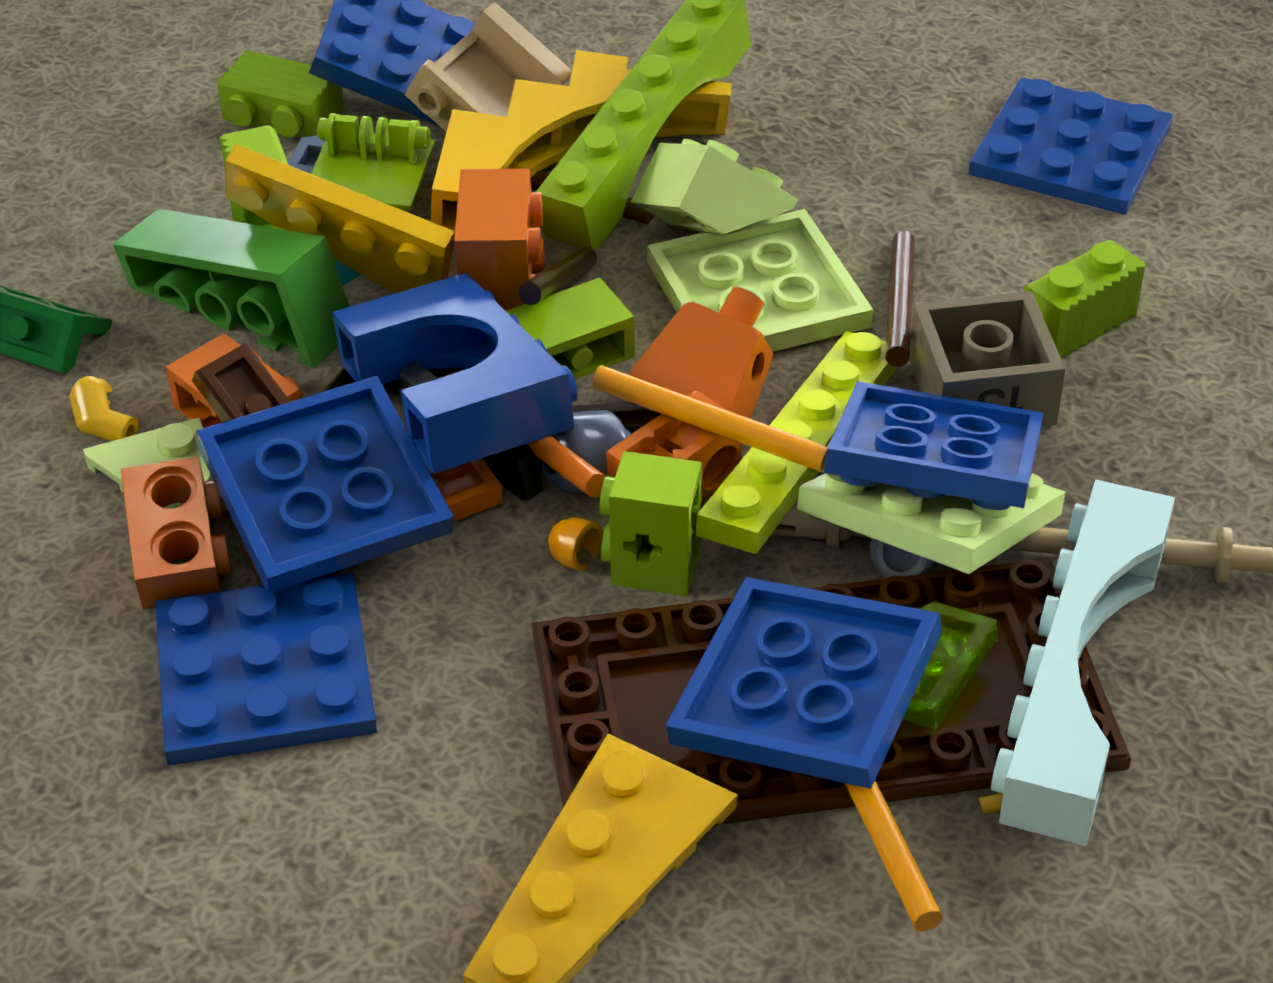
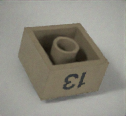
(988, 352)

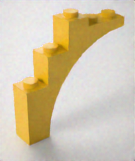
(548, 120)

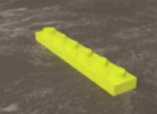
(767, 486)

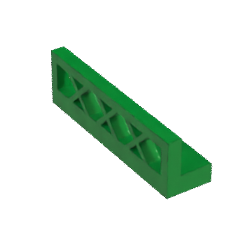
(44, 330)

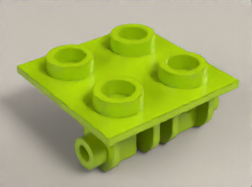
(377, 165)

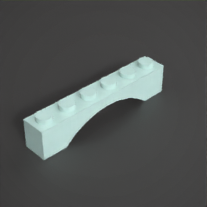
(1060, 751)

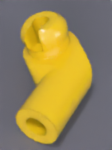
(93, 412)

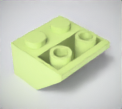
(707, 189)

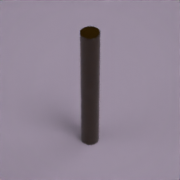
(557, 275)

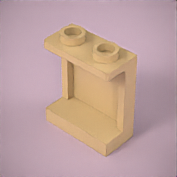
(483, 68)

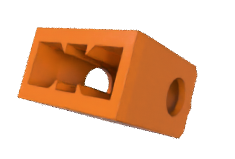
(712, 353)

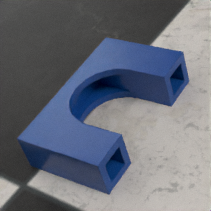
(498, 403)

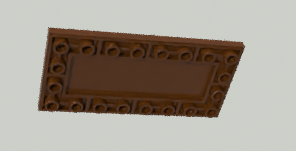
(632, 666)

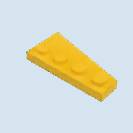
(361, 232)
(599, 861)

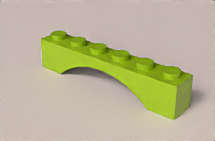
(594, 178)

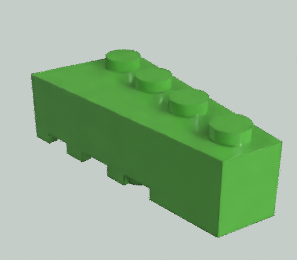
(240, 275)

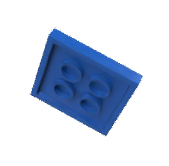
(381, 46)
(1071, 145)
(935, 445)
(323, 483)
(262, 669)
(806, 681)

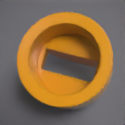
(570, 536)

